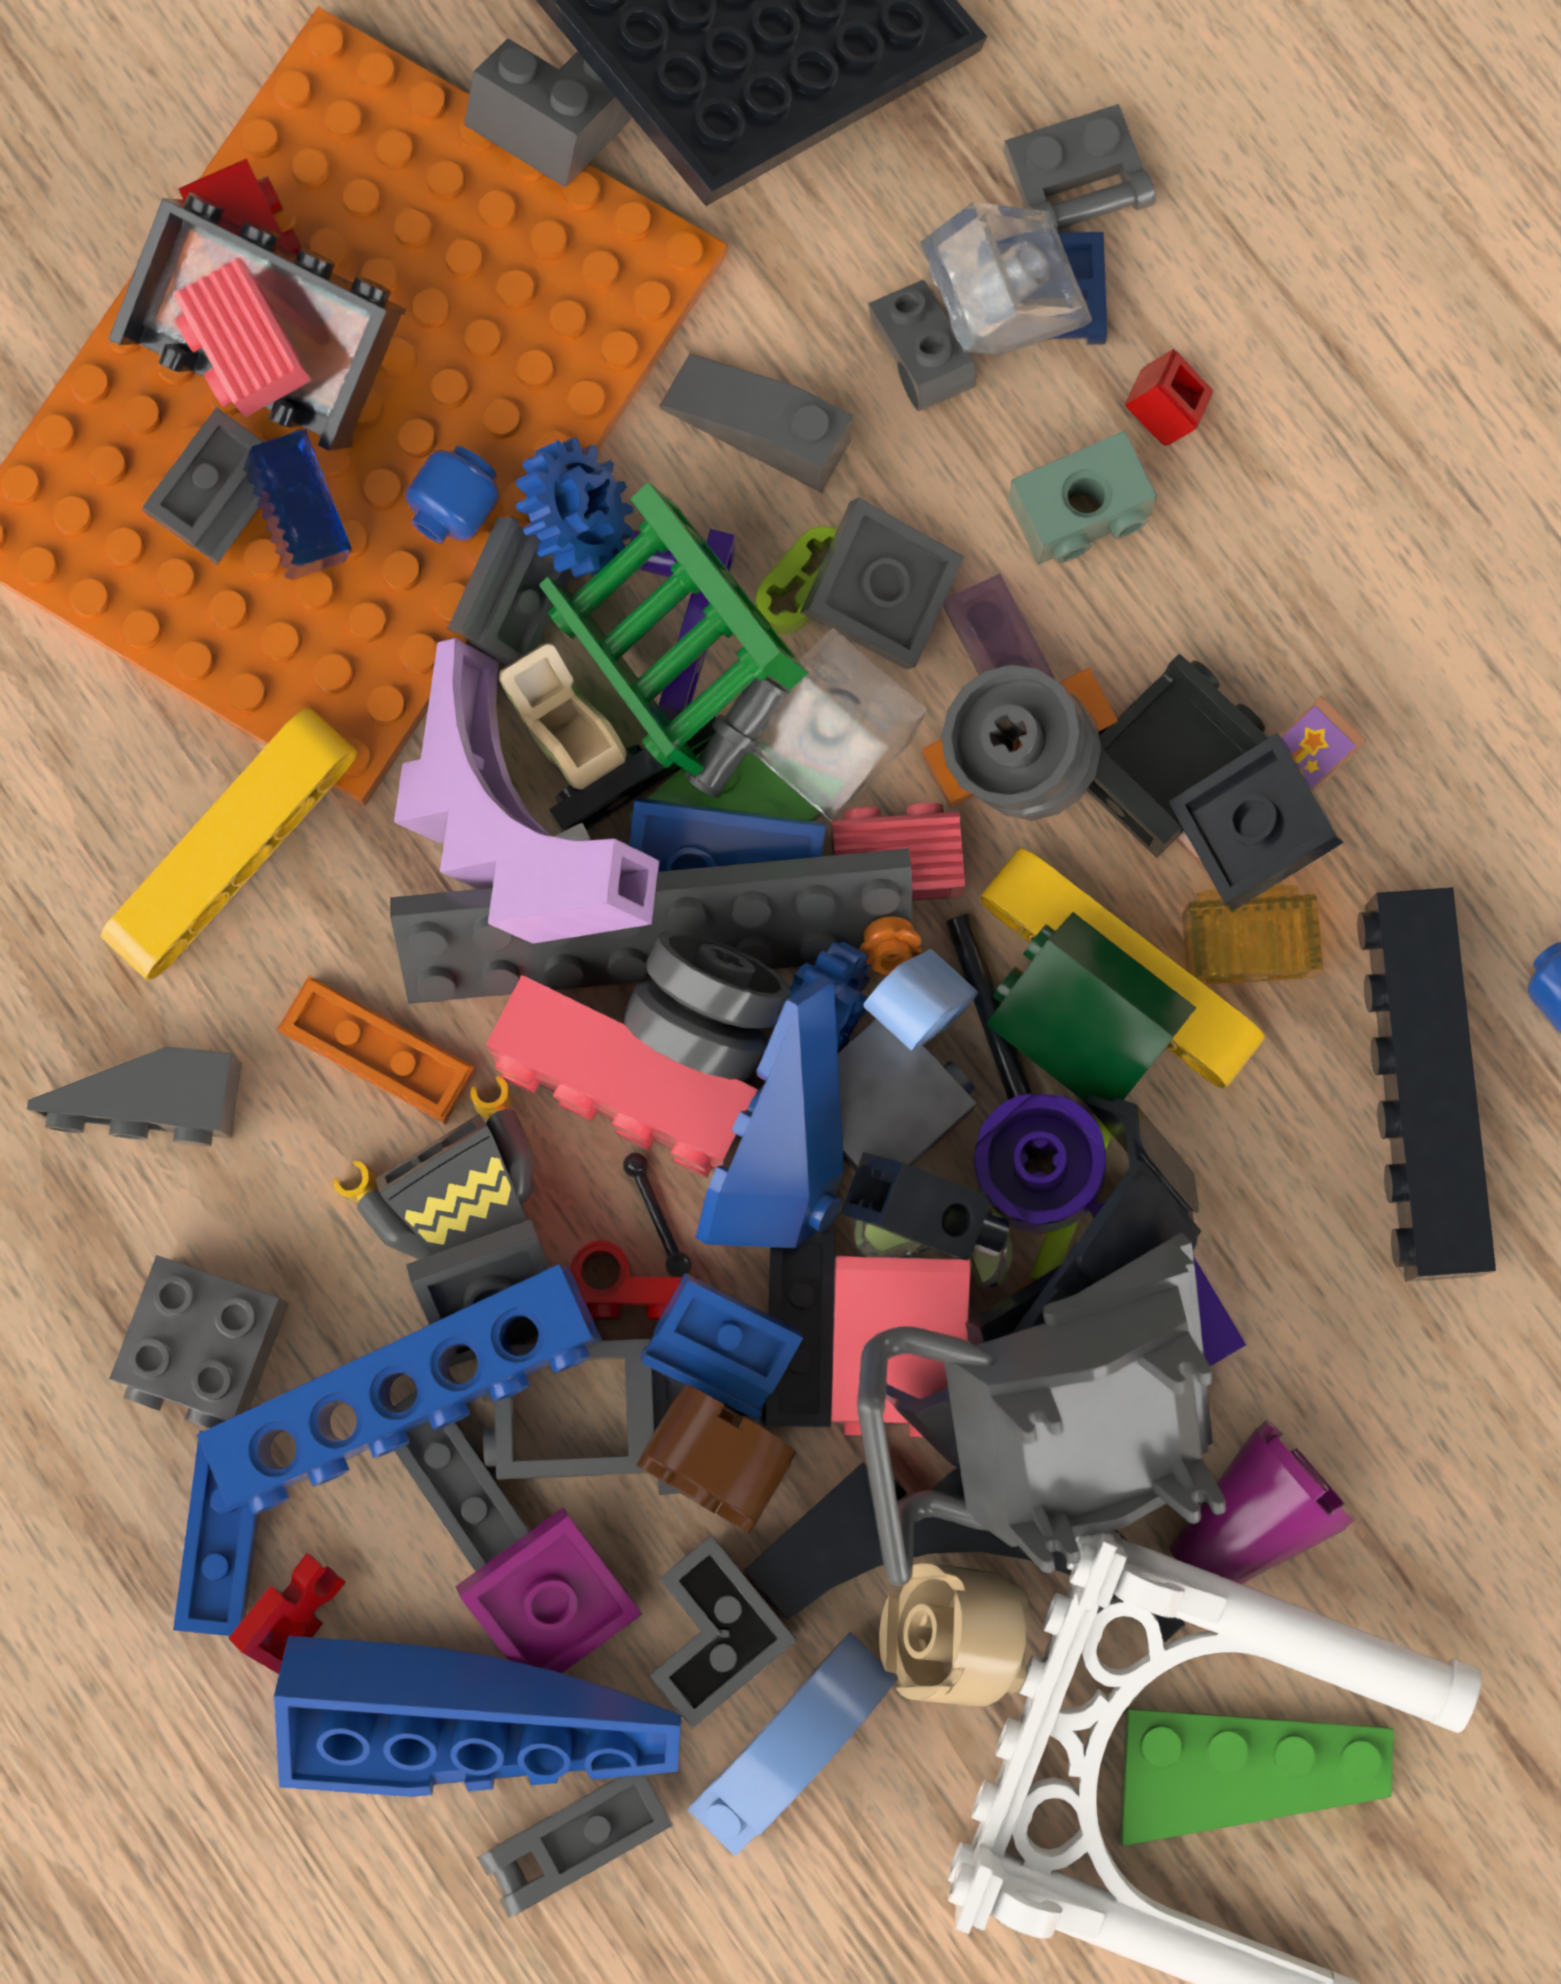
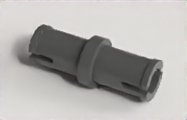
(737, 734)

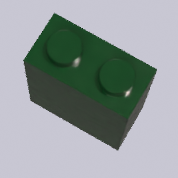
(1087, 1011)

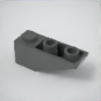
(159, 1091)

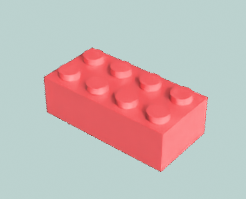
(608, 1071)

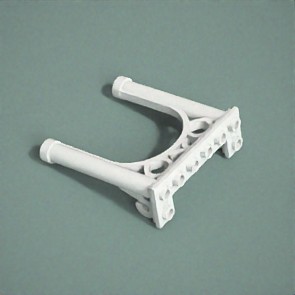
(1028, 1889)

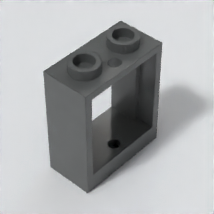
(500, 1440)

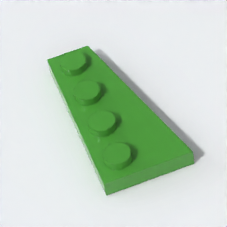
(1234, 1770)

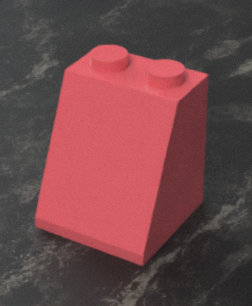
(887, 1294)

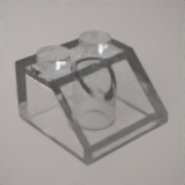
(1004, 278)
(838, 726)

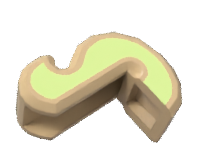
(561, 718)

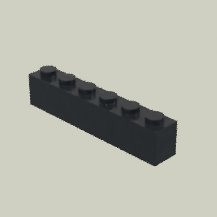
(1427, 1085)

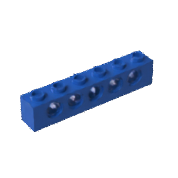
(242, 1445)

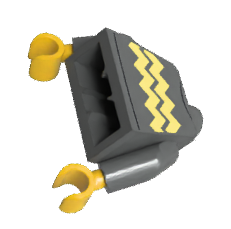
(453, 1187)

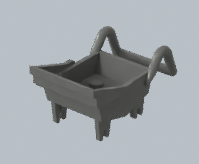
(1063, 1420)

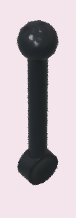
(677, 1263)

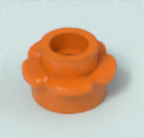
(890, 943)

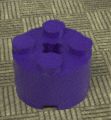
(1043, 1126)

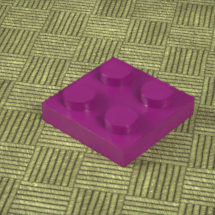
(549, 1597)

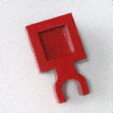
(291, 1613)

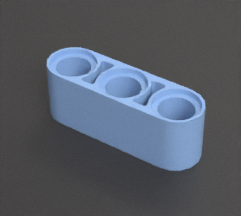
(920, 999)

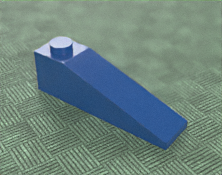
(791, 1136)

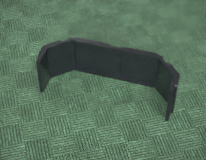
(1141, 1214)

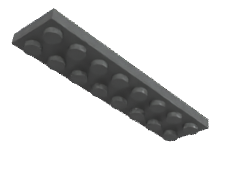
(765, 909)

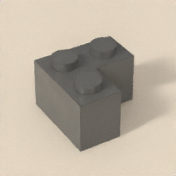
(542, 112)
(736, 1634)

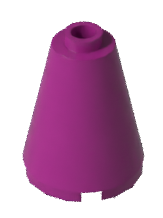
(1272, 1512)

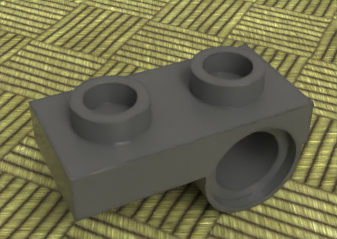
(922, 345)

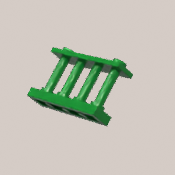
(727, 614)

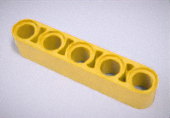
(229, 844)
(1216, 1035)

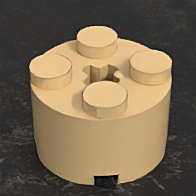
(955, 1636)

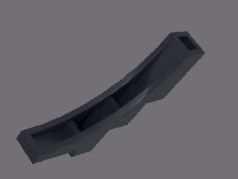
(842, 1541)

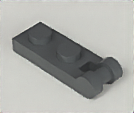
(577, 1840)

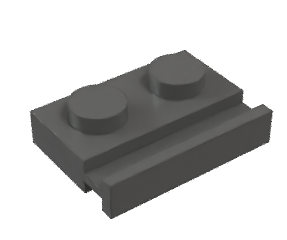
(206, 491)
(503, 603)

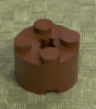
(717, 1458)

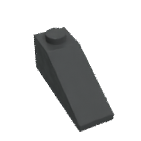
(762, 418)

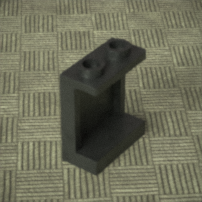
(1165, 746)

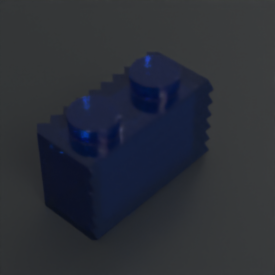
(297, 504)

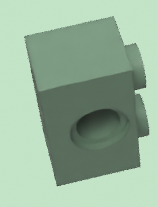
(1103, 471)

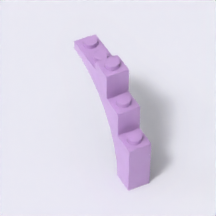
(466, 799)

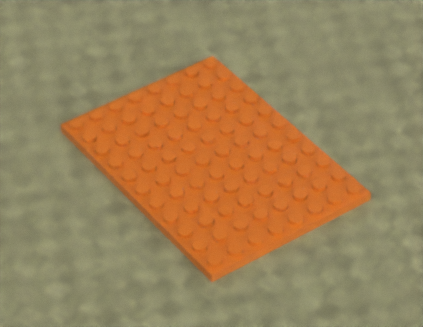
(518, 332)

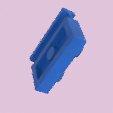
(721, 1346)

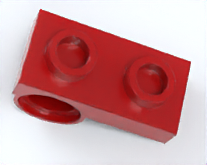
(628, 1291)

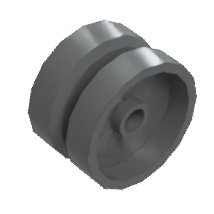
(1056, 737)
(706, 1005)

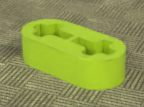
(788, 573)

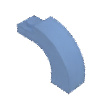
(793, 1745)

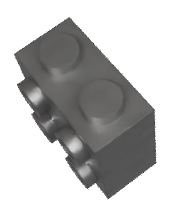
(897, 1098)
(197, 1343)

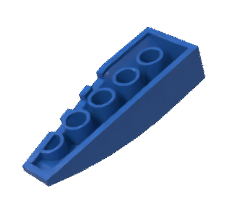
(431, 1716)

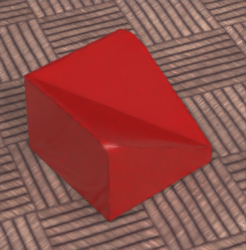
(1169, 398)

